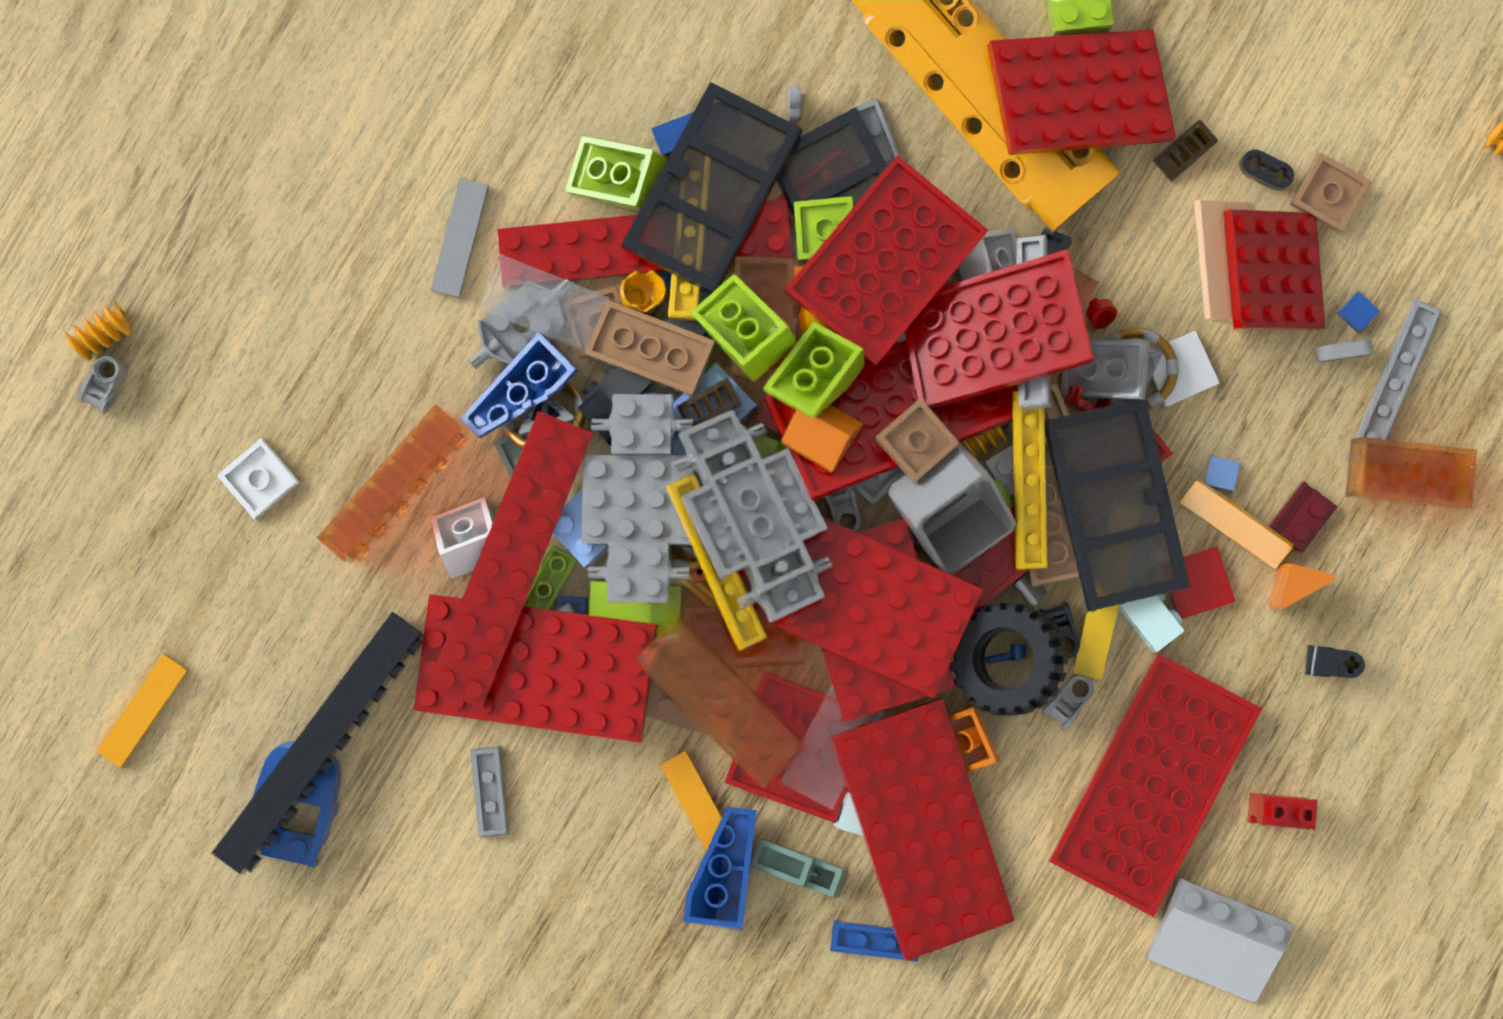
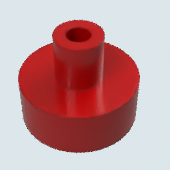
(1101, 313)

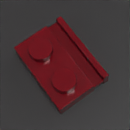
(1302, 516)

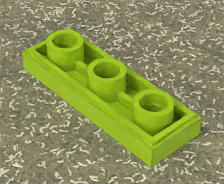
(553, 573)

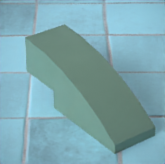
(799, 868)

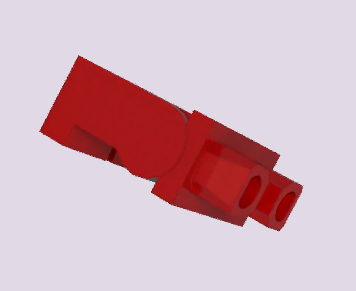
(1282, 811)

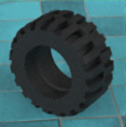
(1047, 663)

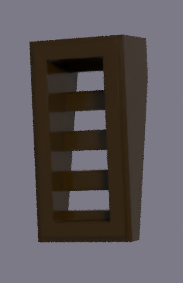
(1203, 132)
(703, 395)

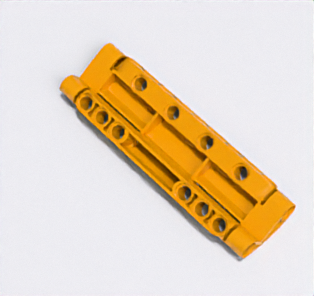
(933, 47)

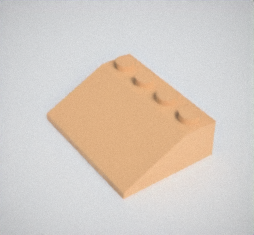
(1214, 257)

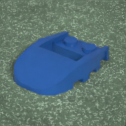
(300, 846)

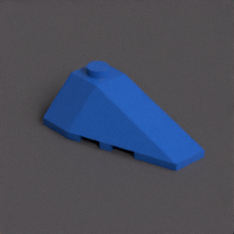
(527, 381)
(721, 880)

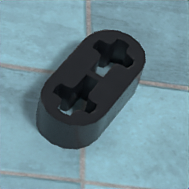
(1269, 163)

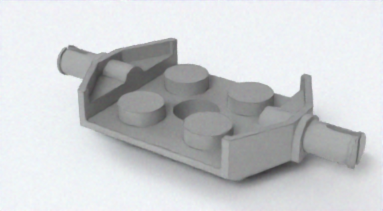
(500, 340)

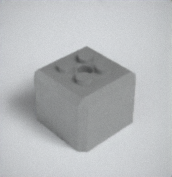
(953, 510)

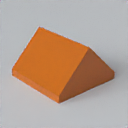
(822, 438)
(1295, 583)
(973, 738)

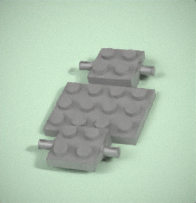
(629, 501)
(753, 514)

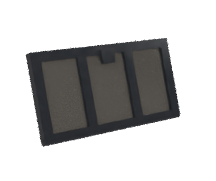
(832, 162)
(712, 188)
(1116, 504)

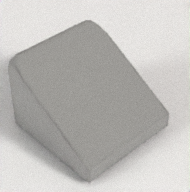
(1031, 594)

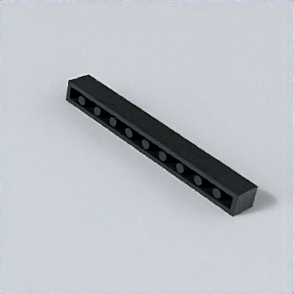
(317, 744)

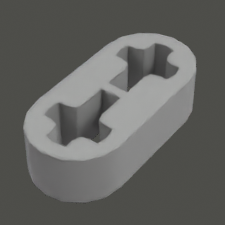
(1344, 351)

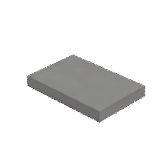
(1117, 371)

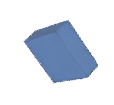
(1221, 473)

